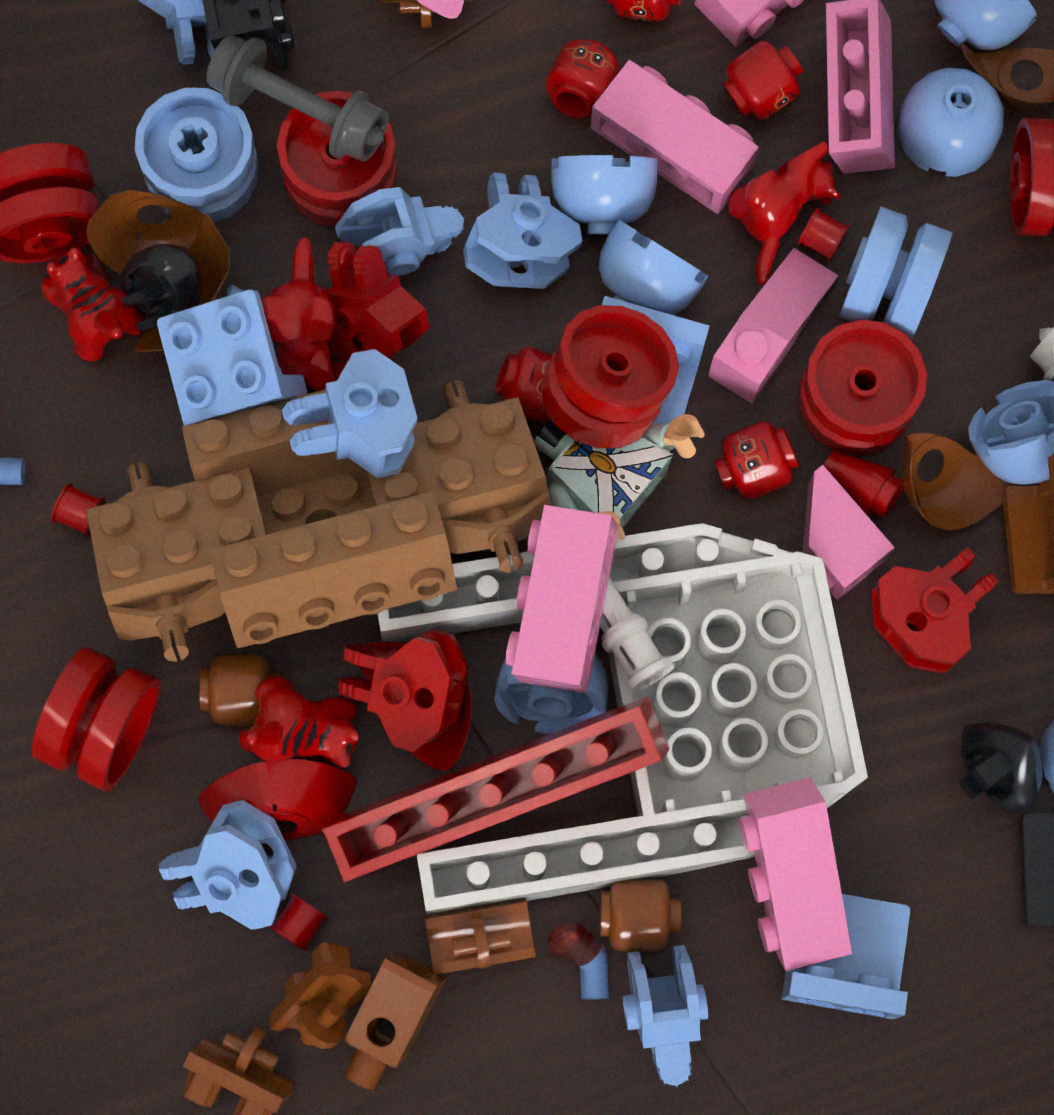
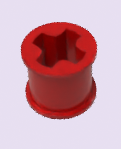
(824, 234)
(72, 506)
(298, 922)

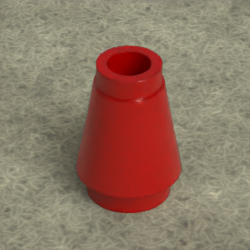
(867, 483)

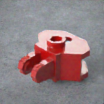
(370, 304)
(934, 610)
(411, 686)

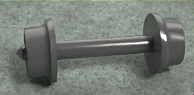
(239, 69)

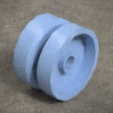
(198, 152)
(891, 273)

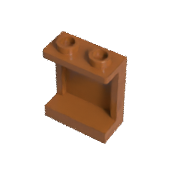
(1031, 535)

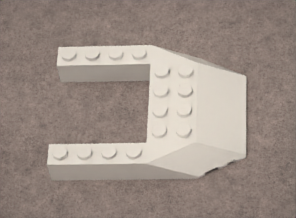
(745, 709)

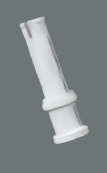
(630, 643)

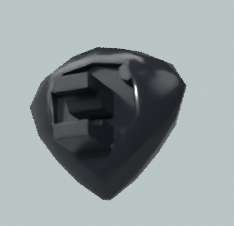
(161, 282)
(1001, 765)

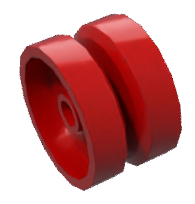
(1032, 177)
(317, 181)
(44, 201)
(609, 376)
(889, 391)
(95, 718)

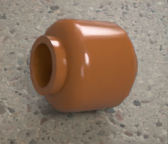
(230, 686)
(639, 915)

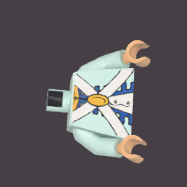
(613, 478)

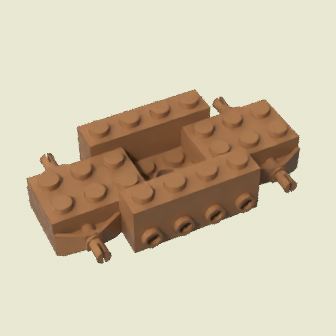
(312, 536)

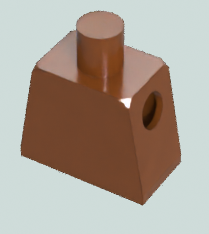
(404, 996)

